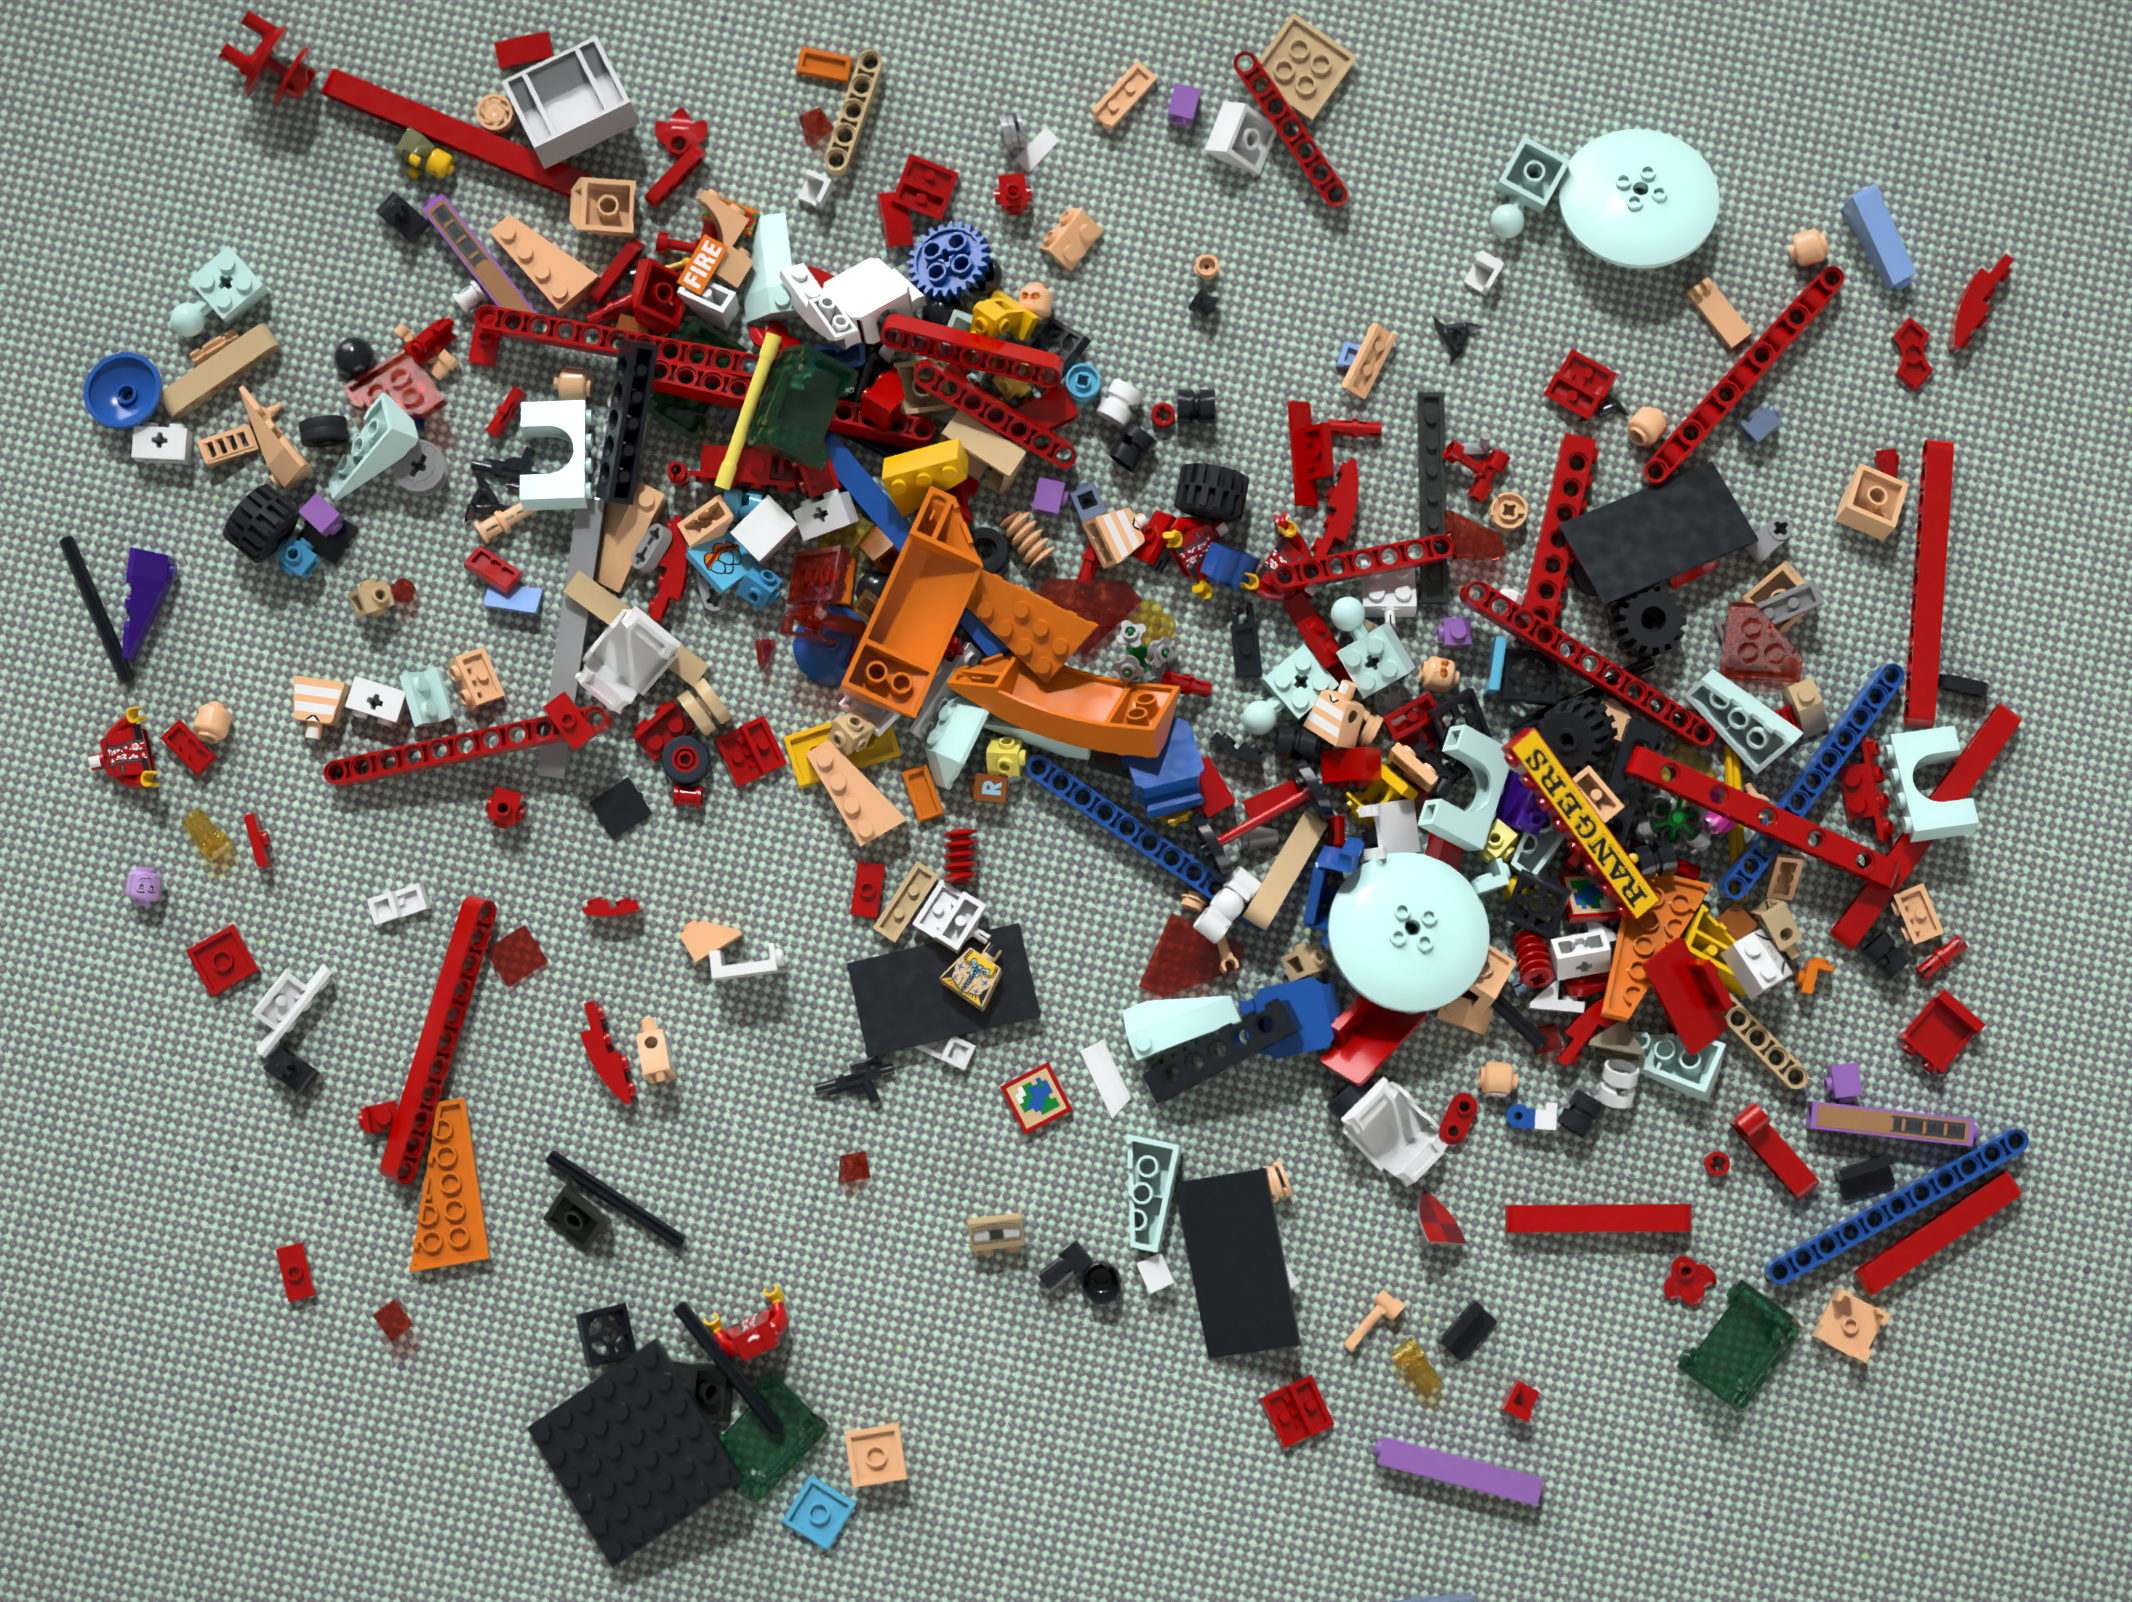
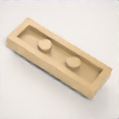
(906, 901)

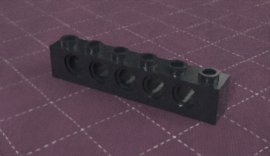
(626, 421)
(1633, 732)
(1284, 1025)

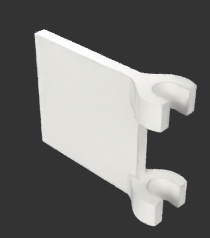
(1394, 827)

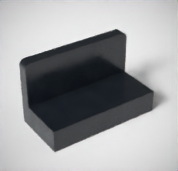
(1865, 1176)
(1467, 1330)

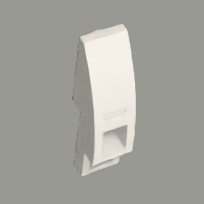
(815, 306)

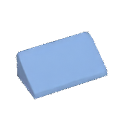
(519, 600)

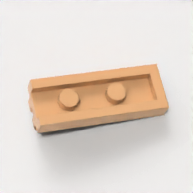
(1123, 96)
(1719, 313)
(1368, 361)

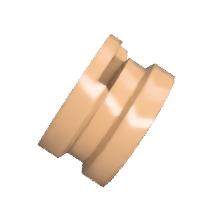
(495, 114)
(1508, 511)
(1369, 728)
(1275, 1183)

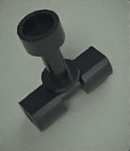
(1446, 773)

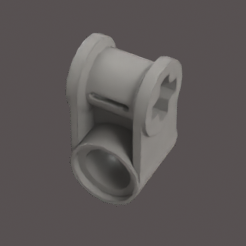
(1768, 540)

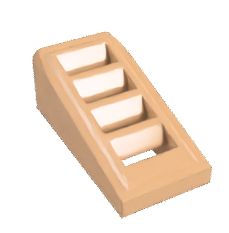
(225, 437)

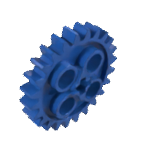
(949, 261)

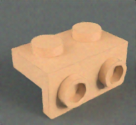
(1071, 237)
(1917, 914)

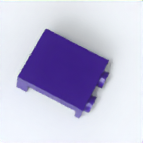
(1518, 807)

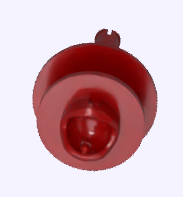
(295, 78)

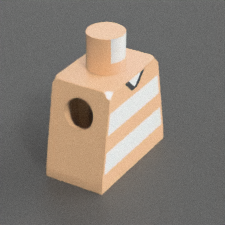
(1115, 535)
(318, 703)
(1337, 716)
(656, 1062)

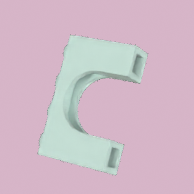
(569, 486)
(1486, 761)
(1924, 817)

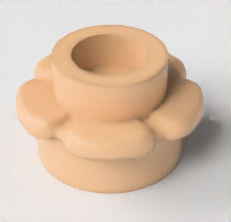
(1211, 261)
(1193, 901)

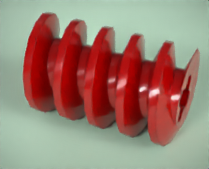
(959, 856)
(1533, 959)

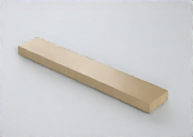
(607, 607)

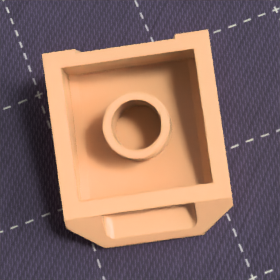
(603, 206)
(1778, 581)

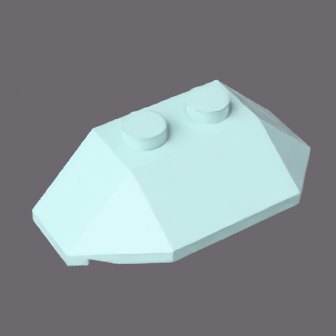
(953, 739)

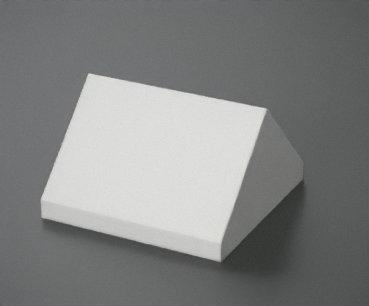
(765, 530)

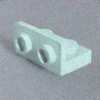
(427, 697)
(1496, 877)

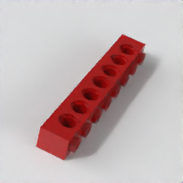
(1570, 448)

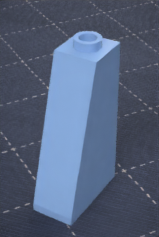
(1879, 237)

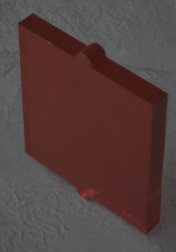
(516, 956)

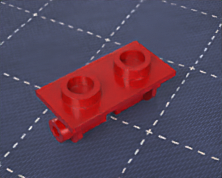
(431, 340)

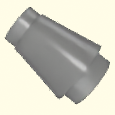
(1258, 838)

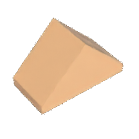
(707, 522)
(1783, 876)

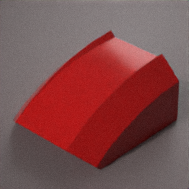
(656, 297)

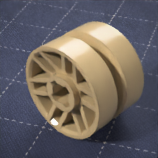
(704, 707)

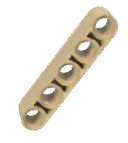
(858, 101)
(219, 371)
(1285, 870)
(1768, 1044)

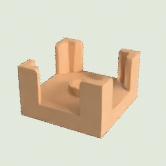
(1491, 978)
(1849, 1324)
(876, 1455)

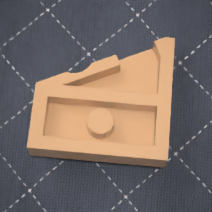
(1414, 770)

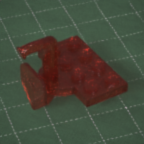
(815, 582)

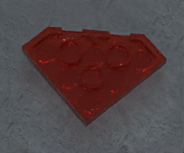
(403, 381)
(1093, 600)
(1756, 647)
(1184, 959)

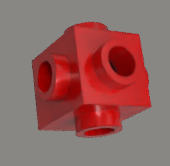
(1013, 185)
(499, 801)

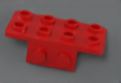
(1689, 994)
(1367, 1038)

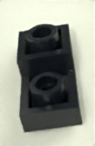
(1245, 753)

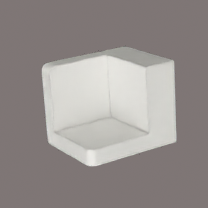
(815, 190)
(1483, 273)
(1155, 1273)

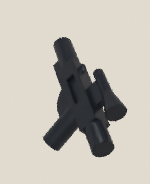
(510, 468)
(858, 1082)

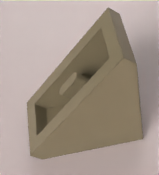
(1618, 1043)

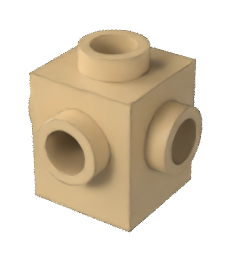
(371, 598)
(851, 731)
(1304, 962)

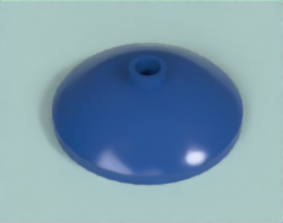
(116, 379)
(824, 663)

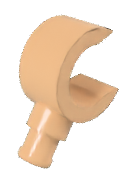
(270, 411)
(1751, 791)

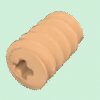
(1027, 538)

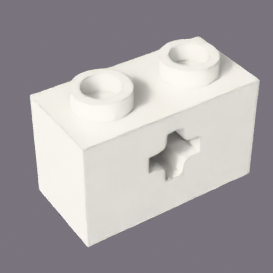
(175, 451)
(840, 514)
(365, 691)
(1580, 955)

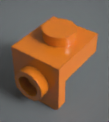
(1806, 977)

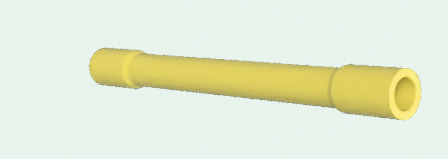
(766, 357)

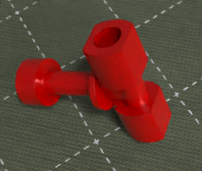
(664, 242)
(1482, 472)

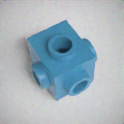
(303, 563)
(760, 587)

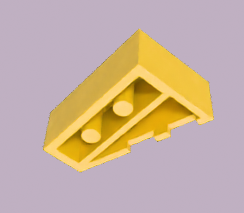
(913, 472)
(1707, 941)

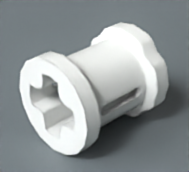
(469, 297)

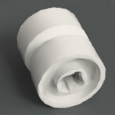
(1118, 405)
(1618, 1083)

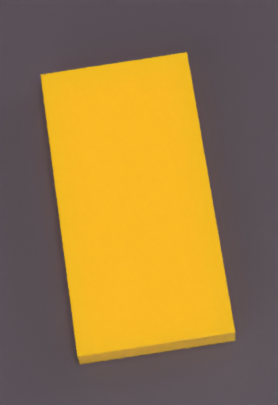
(798, 744)

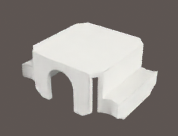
(868, 292)
(627, 659)
(1393, 1132)

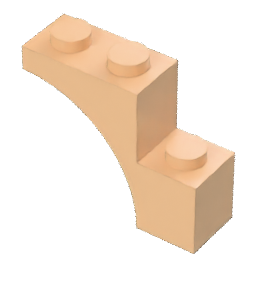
(729, 225)

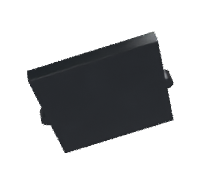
(332, 546)
(620, 808)

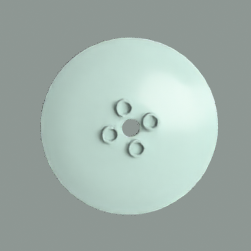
(1635, 228)
(1385, 960)

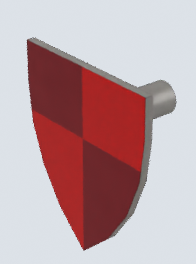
(1437, 1223)

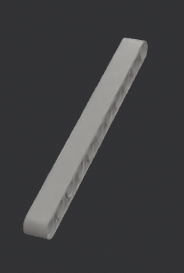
(573, 628)

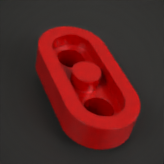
(1586, 984)
(1457, 1118)

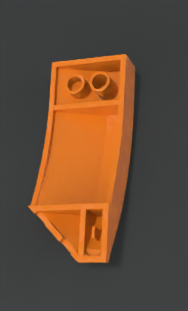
(916, 610)
(1073, 705)

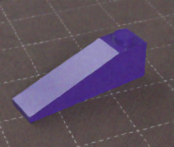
(150, 580)

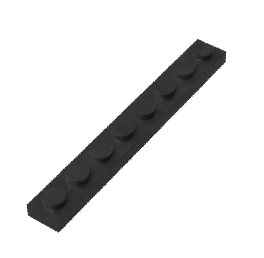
(1432, 491)

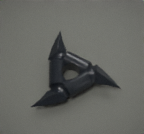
(1456, 345)
(1612, 405)
(483, 491)

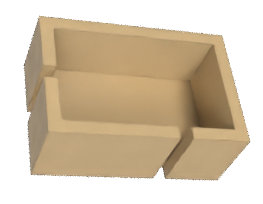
(984, 449)

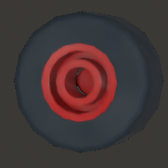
(694, 764)

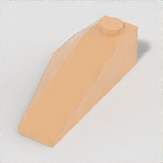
(280, 455)
(623, 532)

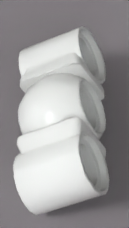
(1227, 904)

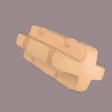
(214, 346)

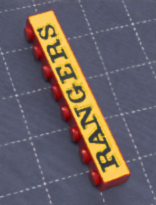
(1580, 824)

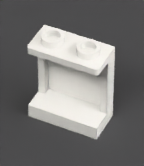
(721, 971)

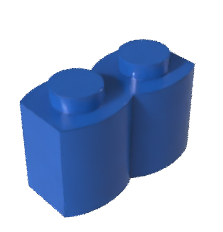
(852, 356)
(1228, 565)

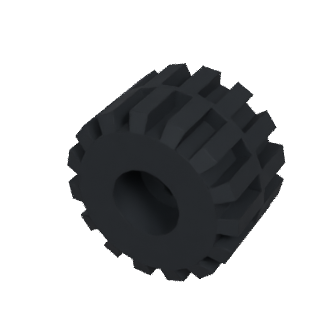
(1211, 492)
(261, 523)
(1662, 619)
(1578, 732)

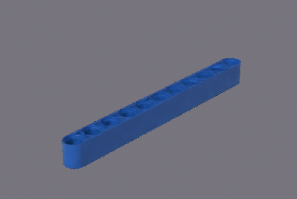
(888, 519)
(1821, 774)
(1135, 840)
(1909, 1205)

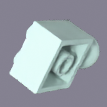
(1524, 191)
(210, 282)
(1357, 656)
(1261, 716)

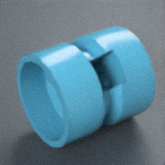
(1083, 383)
(737, 498)

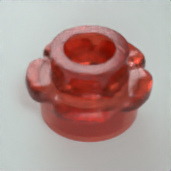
(403, 590)

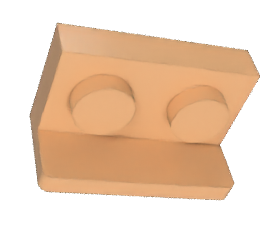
(475, 679)

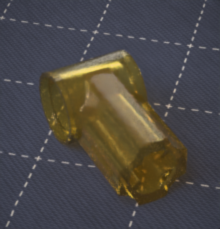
(211, 840)
(1413, 1361)

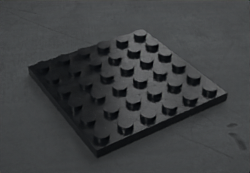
(635, 1452)

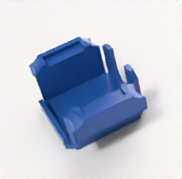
(1170, 780)
(1330, 859)
(1315, 1007)

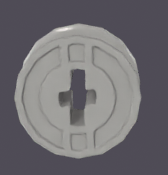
(422, 482)

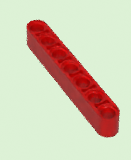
(1281, 120)
(959, 353)
(1001, 425)
(1373, 557)
(1598, 1218)
(1937, 1232)

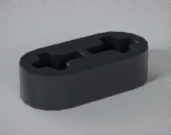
(1963, 685)

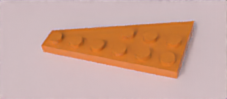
(1028, 623)
(1645, 937)
(451, 1207)

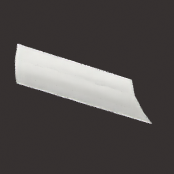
(1106, 1077)

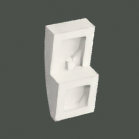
(398, 904)
(952, 1050)

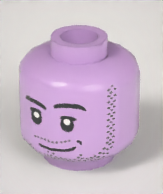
(144, 885)

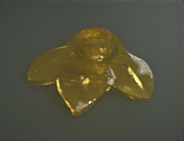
(1150, 616)

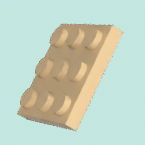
(1305, 66)

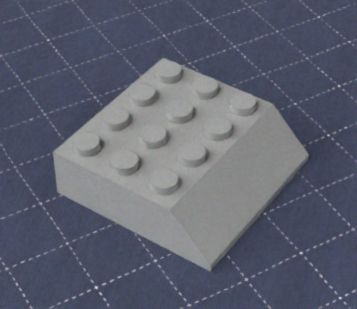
(570, 102)

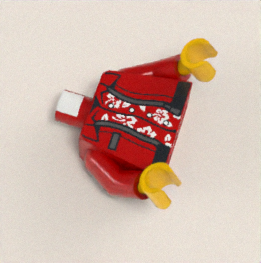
(1188, 545)
(1286, 551)
(127, 753)
(754, 1333)

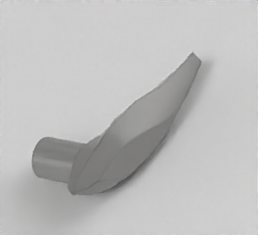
(1478, 448)

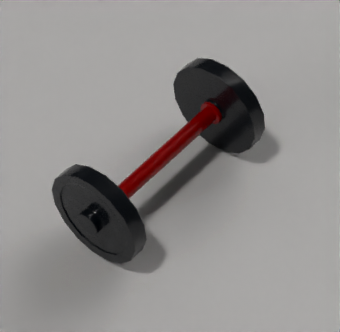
(1312, 790)

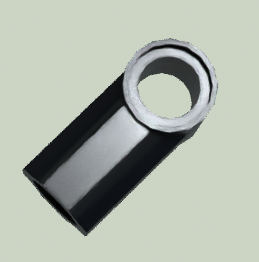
(1069, 1263)

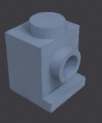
(1759, 425)
(1087, 492)

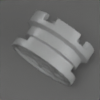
(1009, 131)
(1390, 698)

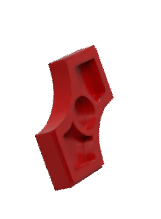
(1913, 365)

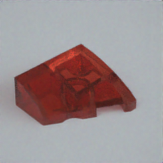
(1472, 539)

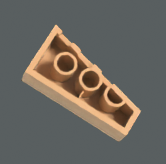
(550, 269)
(857, 799)

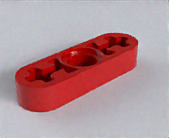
(675, 176)
(616, 271)

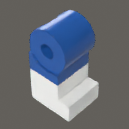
(1522, 1117)

